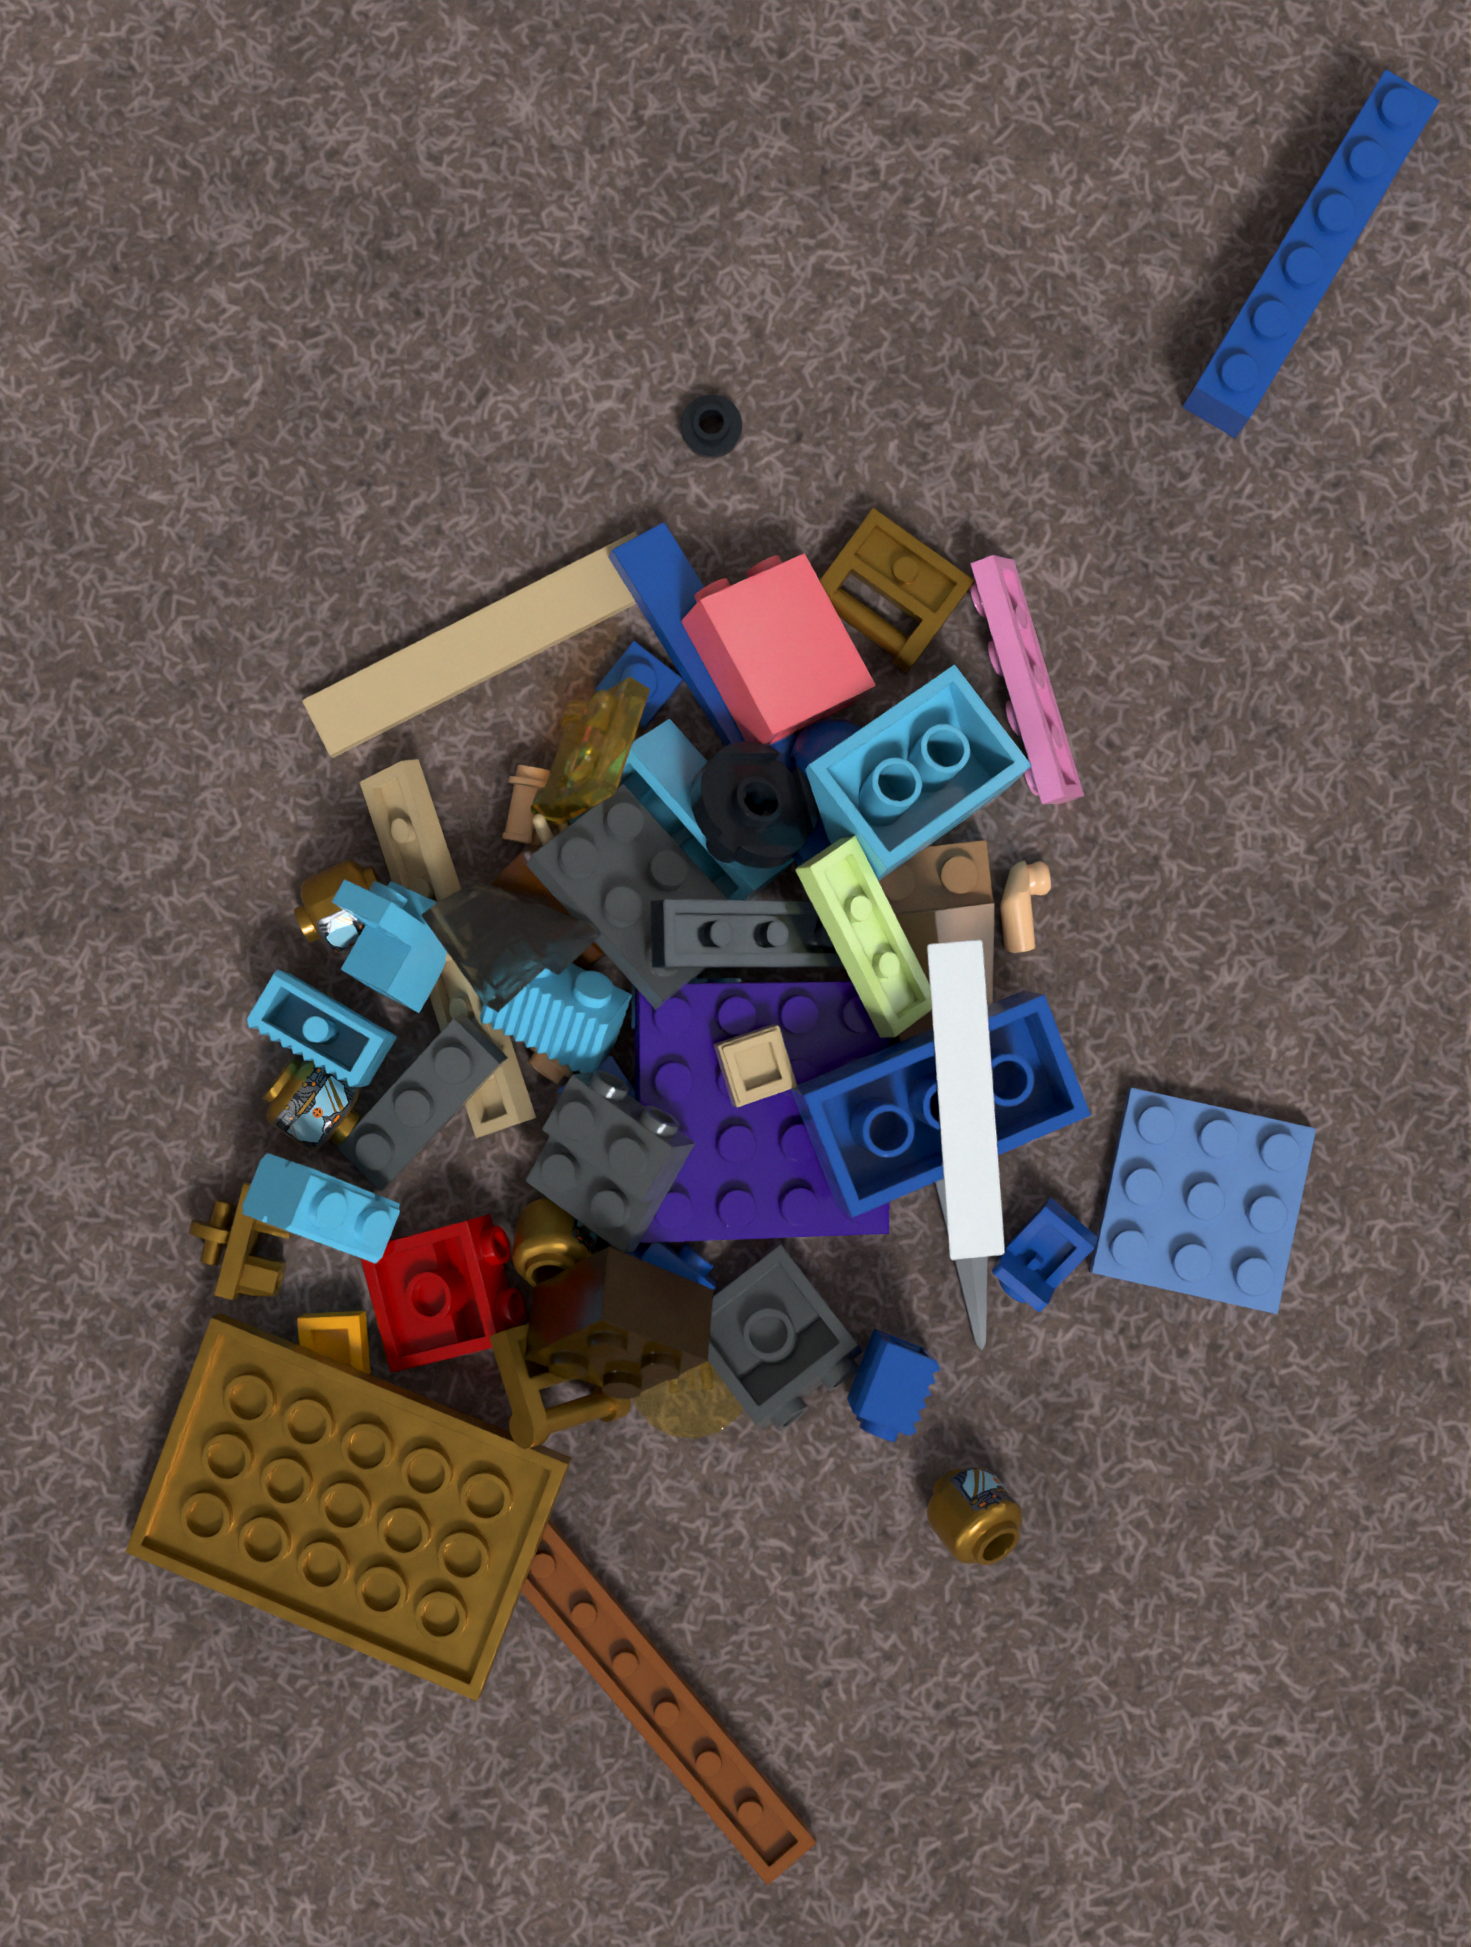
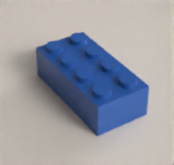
(881, 1115)

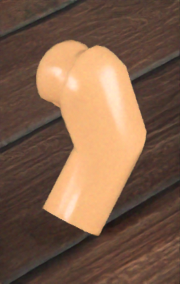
(1017, 905)

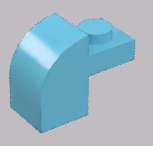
(396, 947)

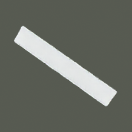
(966, 1099)

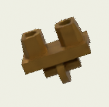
(241, 1269)

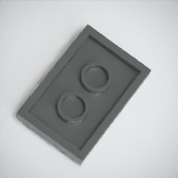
(608, 873)

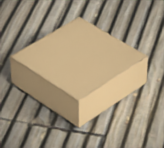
(755, 1065)

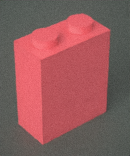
(776, 649)

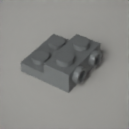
(609, 1158)
(777, 1341)

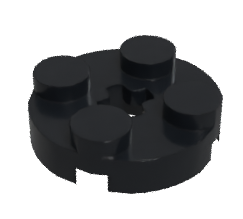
(732, 828)

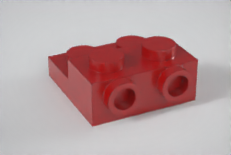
(443, 1293)

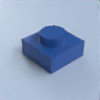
(650, 672)

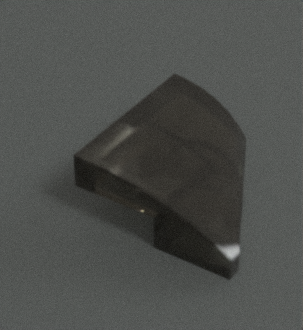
(505, 939)

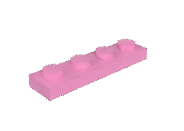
(1019, 659)

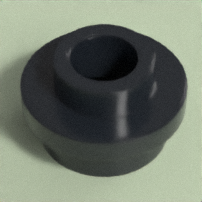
(707, 444)

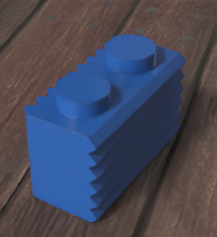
(891, 1386)

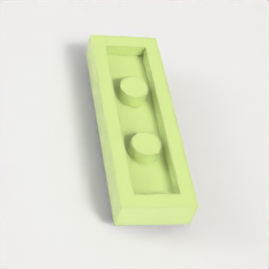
(867, 936)

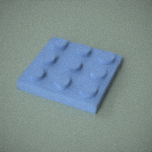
(1202, 1200)

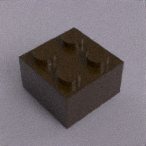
(619, 1324)

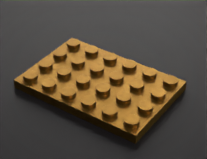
(347, 1505)

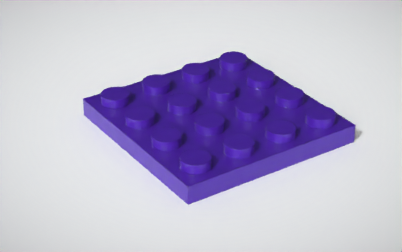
(752, 1162)

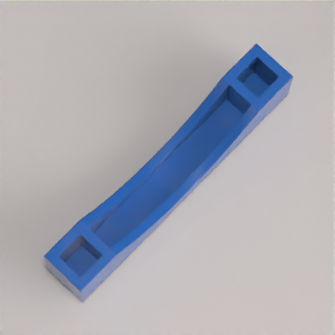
(1311, 254)

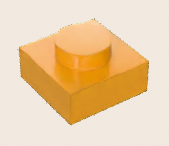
(337, 1336)

